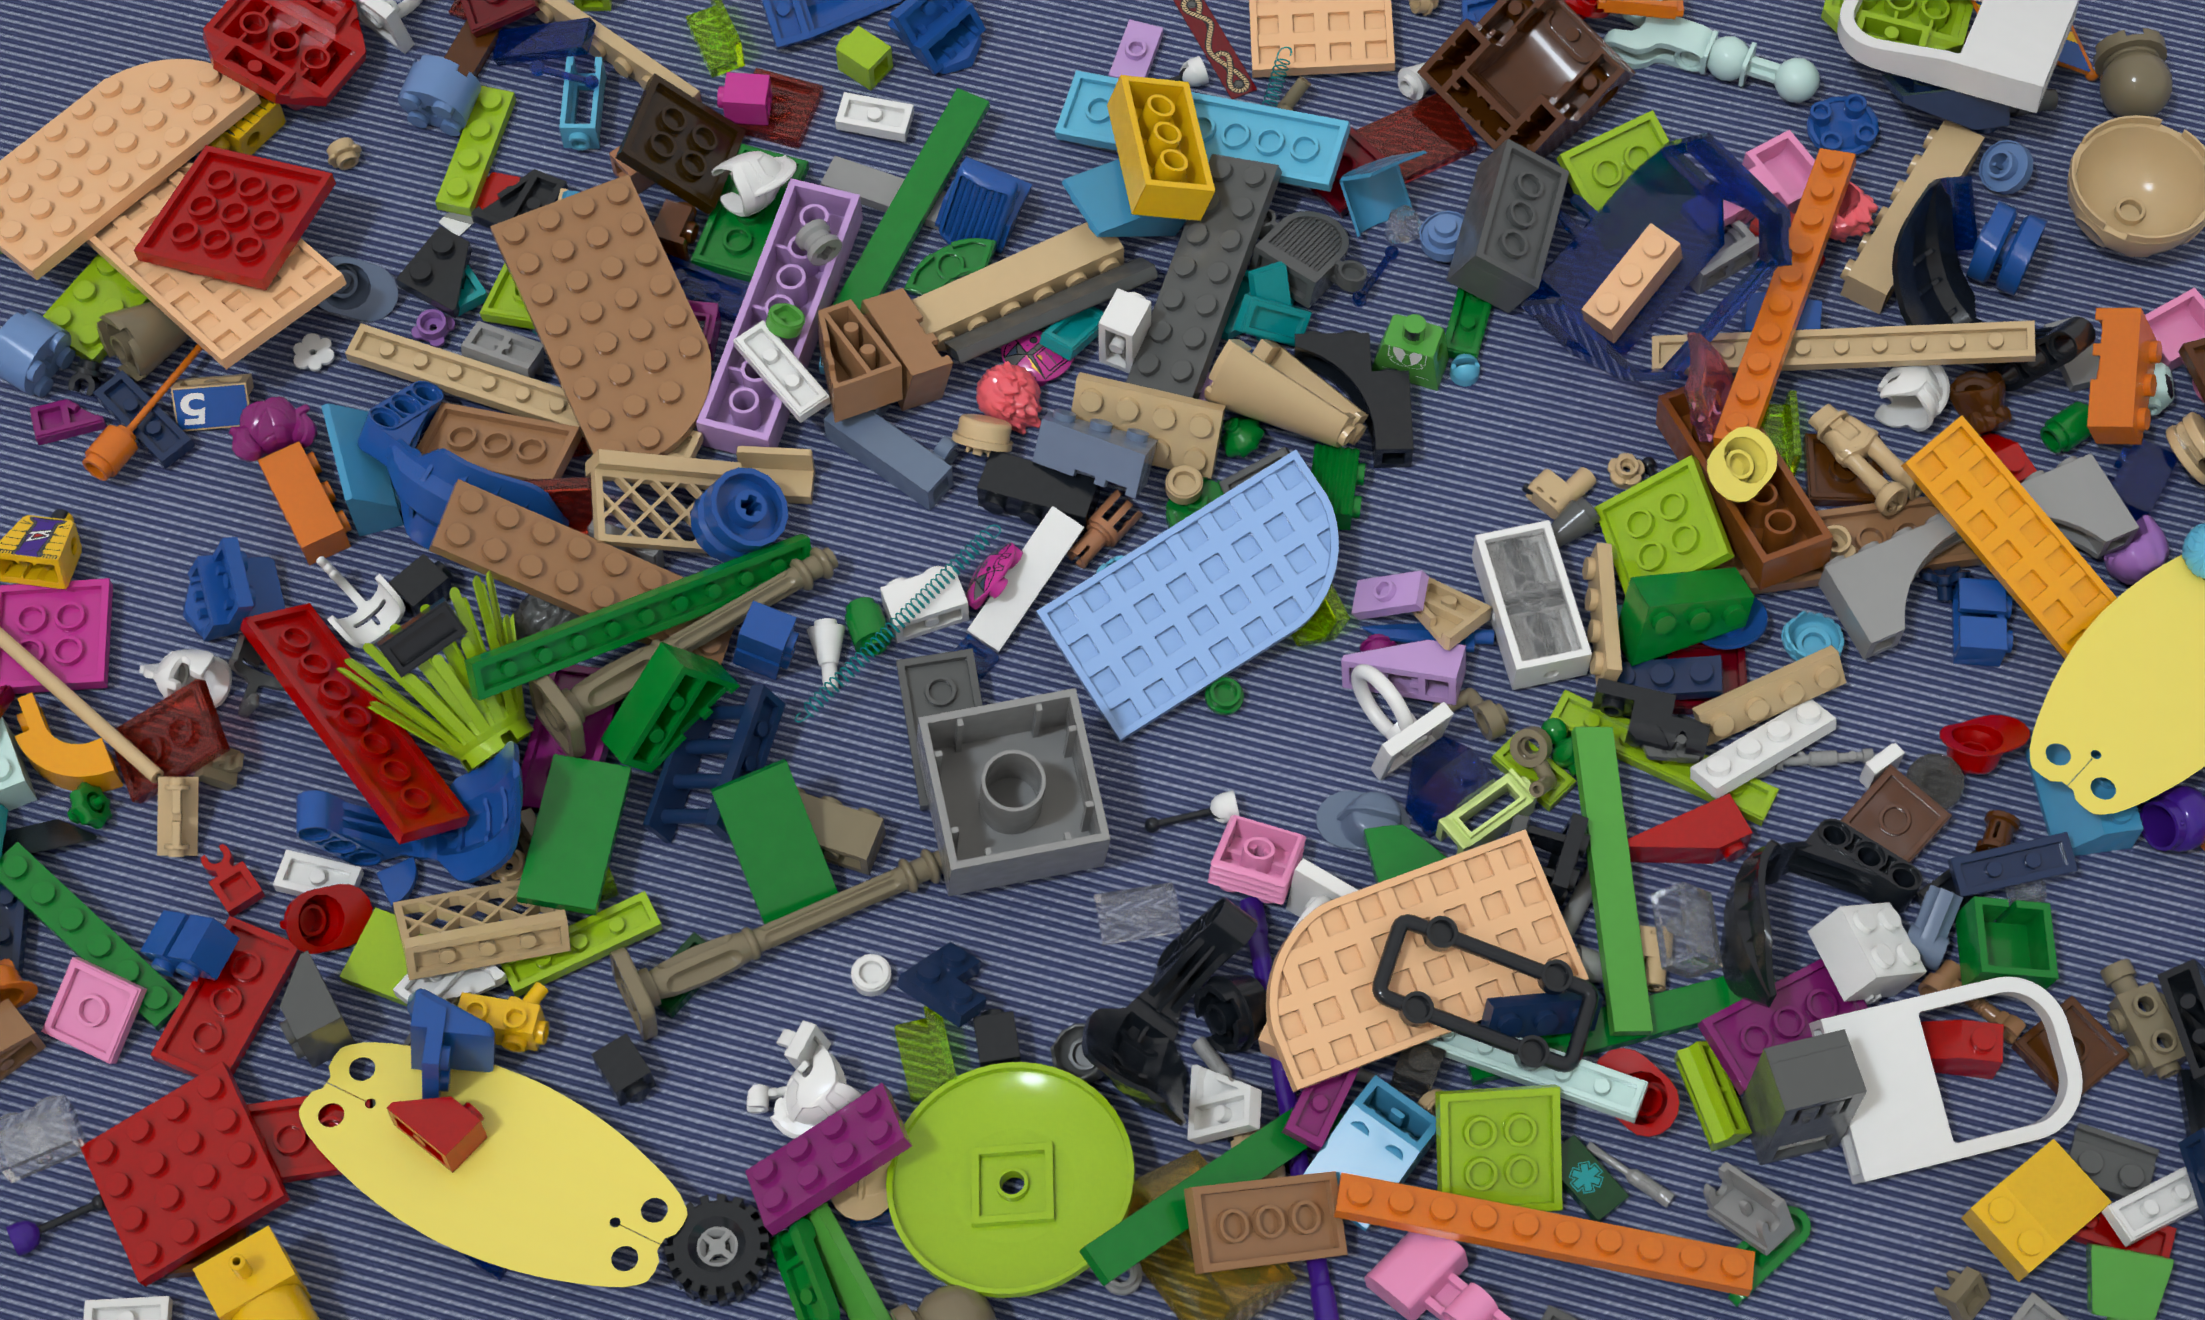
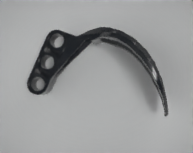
(1935, 291)
(1832, 856)
(1138, 1041)

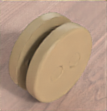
(2188, 444)

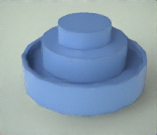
(2006, 167)
(1440, 235)

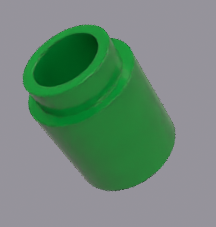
(2066, 428)
(863, 621)

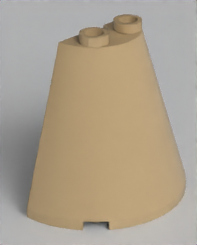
(1282, 393)

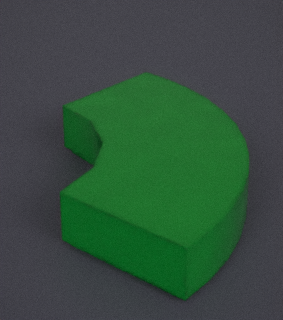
(950, 264)

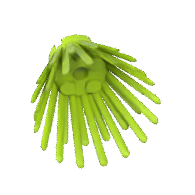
(468, 727)

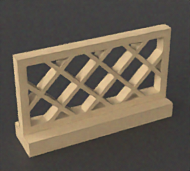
(657, 472)
(479, 942)

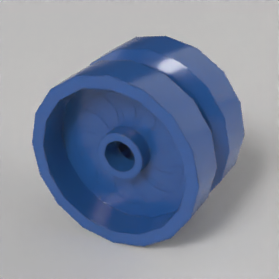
(2003, 247)
(739, 514)

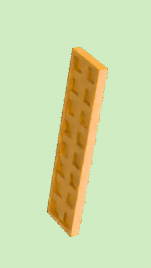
(2010, 533)

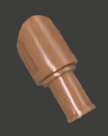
(1101, 532)

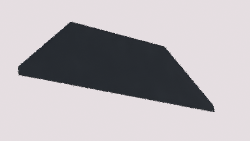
(45, 836)

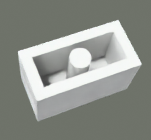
(1123, 329)
(944, 611)

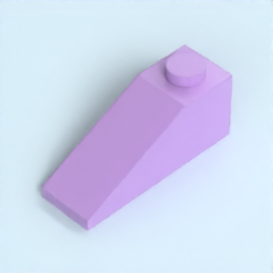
(1416, 669)

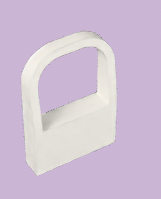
(2003, 58)
(1902, 1113)

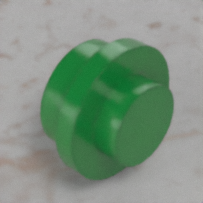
(1224, 696)

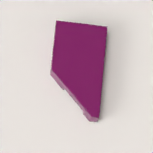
(62, 421)

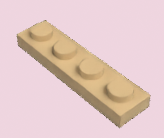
(1602, 604)
(1771, 694)

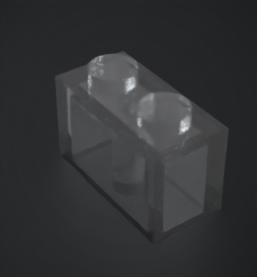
(1137, 913)
(1686, 930)
(39, 1137)

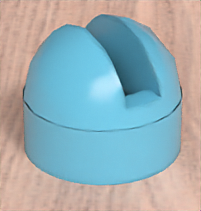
(1467, 372)

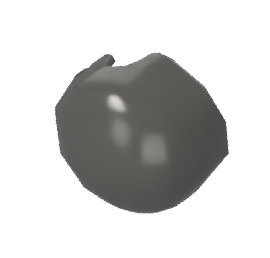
(1069, 1056)

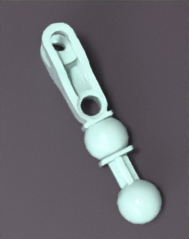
(1697, 47)

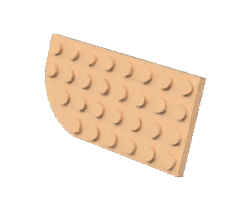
(1322, 36)
(109, 155)
(215, 313)
(1325, 970)

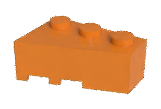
(2124, 377)

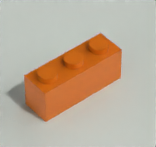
(306, 502)

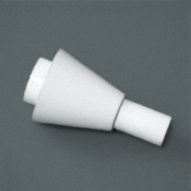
(1411, 83)
(827, 642)

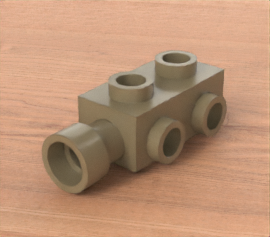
(2143, 1027)

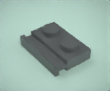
(2112, 1161)

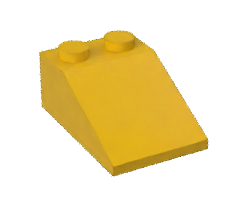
(2035, 1210)

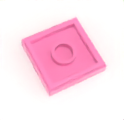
(94, 1010)

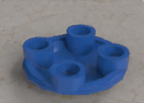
(1843, 124)

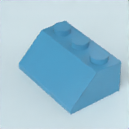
(362, 477)
(2086, 831)

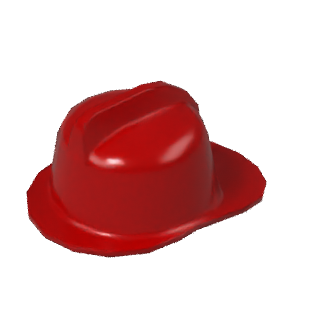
(1982, 741)
(327, 918)
(1661, 1099)

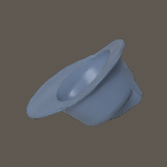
(368, 292)
(1347, 814)

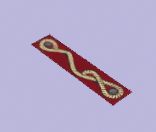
(1216, 47)

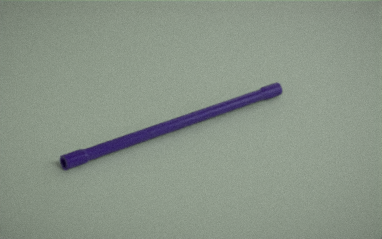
(1321, 1290)

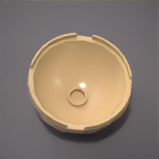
(2138, 186)

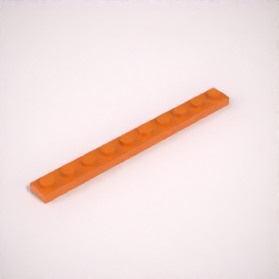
(1787, 293)
(1545, 1234)

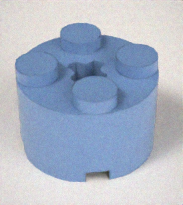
(438, 94)
(33, 352)

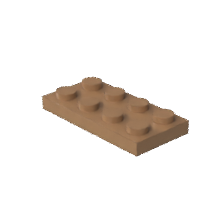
(502, 441)
(1264, 1222)

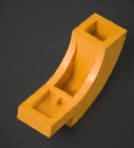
(59, 761)

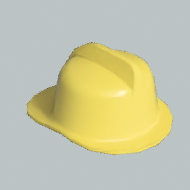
(1742, 464)

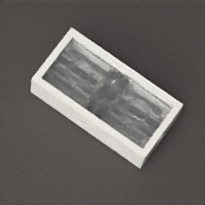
(1531, 605)

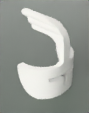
(369, 632)

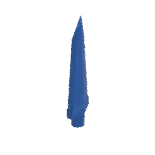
(1417, 632)

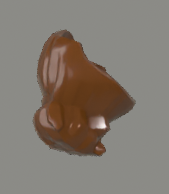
(1981, 400)

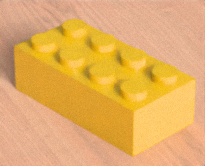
(1160, 148)

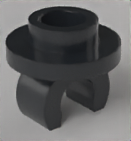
(88, 371)

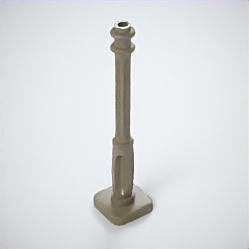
(566, 709)
(718, 957)

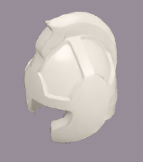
(756, 179)
(1915, 395)
(187, 665)
(812, 1097)

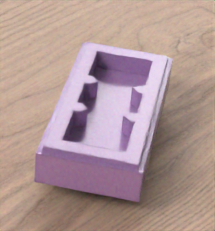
(1136, 50)
(1390, 595)

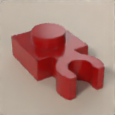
(232, 884)

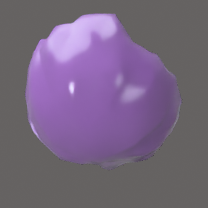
(2144, 554)

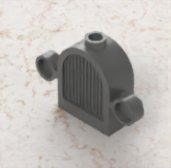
(1313, 252)

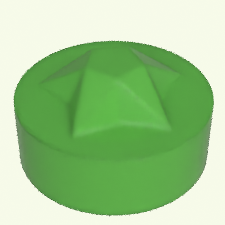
(785, 320)

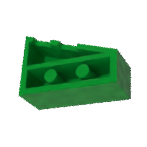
(1680, 611)
(664, 704)

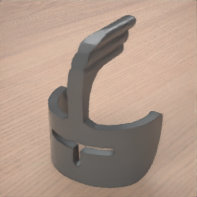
(244, 651)

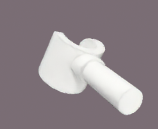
(759, 1097)

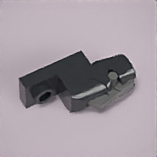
(1652, 722)

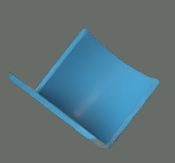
(1376, 190)

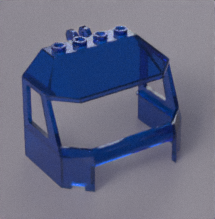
(1689, 209)

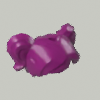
(271, 427)

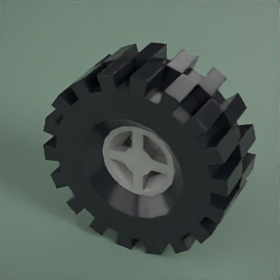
(707, 1234)

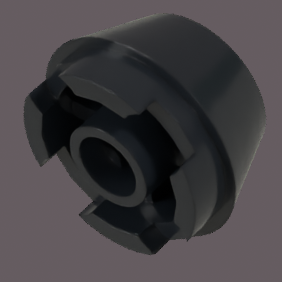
(1232, 1011)

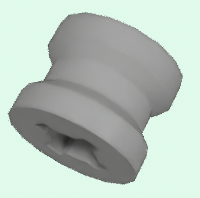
(818, 242)

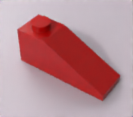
(1695, 837)
(1965, 1047)

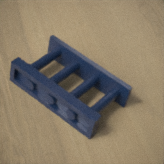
(745, 752)

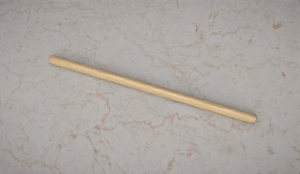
(79, 707)

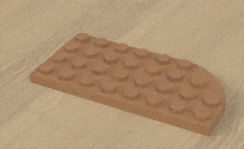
(610, 317)

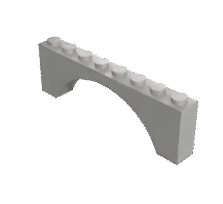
(1873, 585)

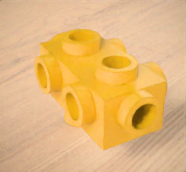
(516, 1021)

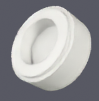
(871, 975)

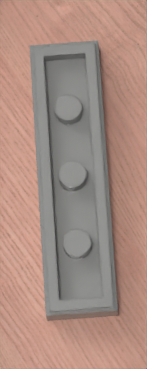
(874, 186)

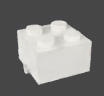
(1867, 951)

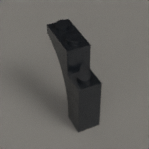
(1381, 394)

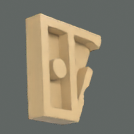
(1451, 614)

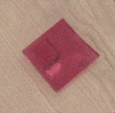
(1706, 386)

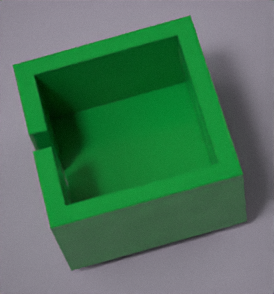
(2013, 947)

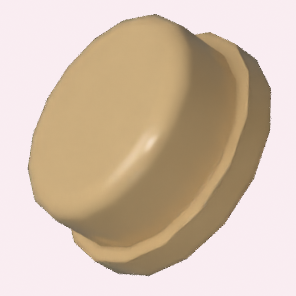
(983, 434)

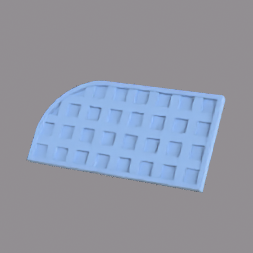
(1200, 596)

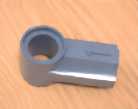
(1933, 925)

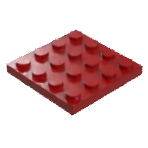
(235, 217)
(184, 1174)

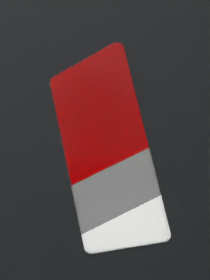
(493, 185)

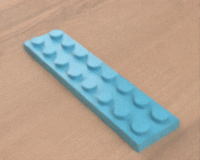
(1300, 143)

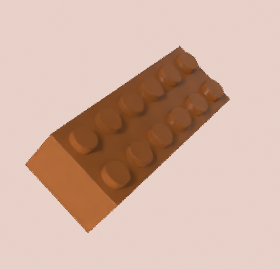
(1773, 532)

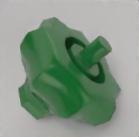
(1241, 436)
(89, 806)

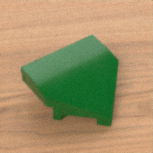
(1397, 851)

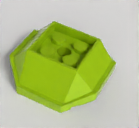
(1912, 22)

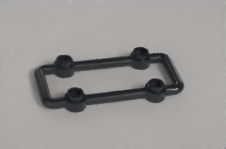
(1552, 978)

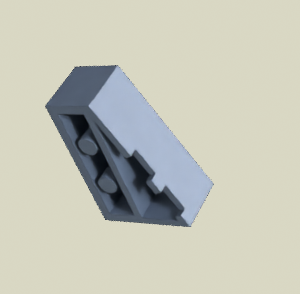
(1095, 450)

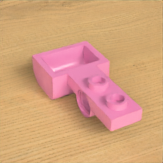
(1781, 167)
(2178, 323)
(1424, 1275)

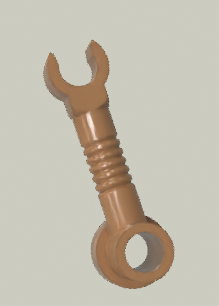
(1949, 977)

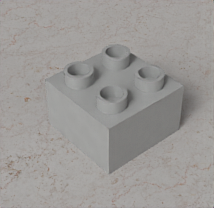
(1012, 791)

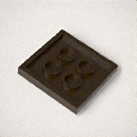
(680, 143)

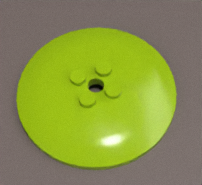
(999, 1127)

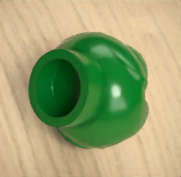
(1562, 753)

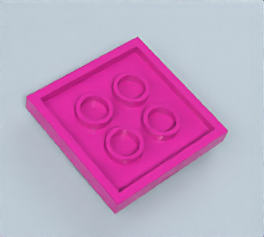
(62, 630)

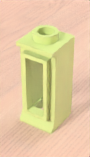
(1454, 825)

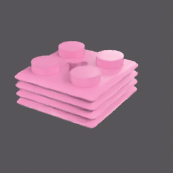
(1256, 859)

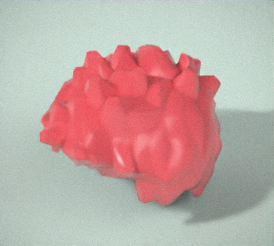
(1854, 214)
(1010, 395)

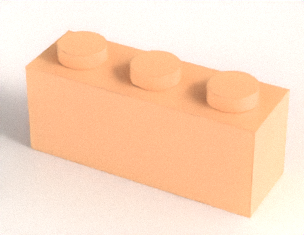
(1632, 283)

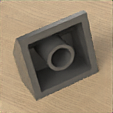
(312, 1017)

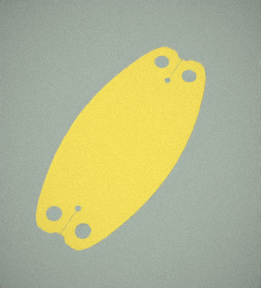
(2131, 694)
(526, 1197)

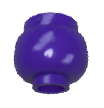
(2175, 819)

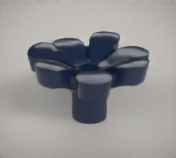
(1944, 580)

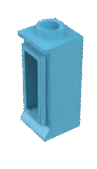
(582, 135)

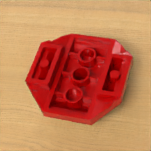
(287, 48)

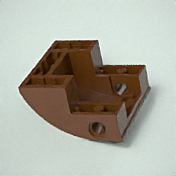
(1526, 73)

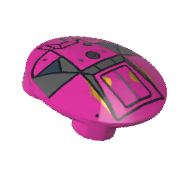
(1036, 358)
(990, 574)

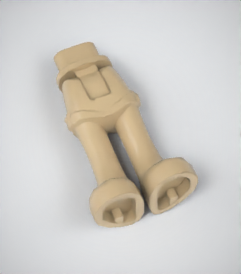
(1852, 442)

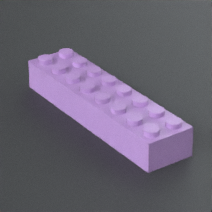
(739, 403)

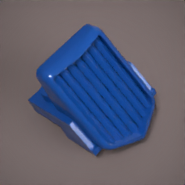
(939, 32)
(981, 204)
(228, 589)
(446, 1040)

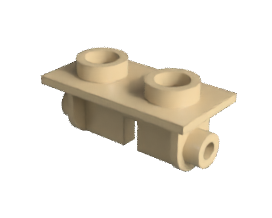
(177, 816)

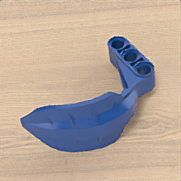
(428, 479)
(468, 853)

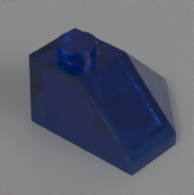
(1442, 781)

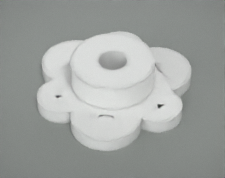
(313, 352)

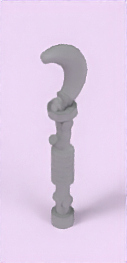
(1821, 758)

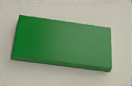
(735, 243)
(574, 834)
(774, 841)

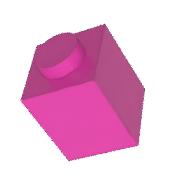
(746, 98)

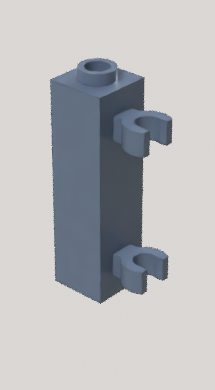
(894, 455)

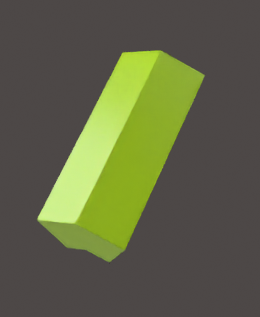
(1712, 1096)

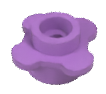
(429, 319)

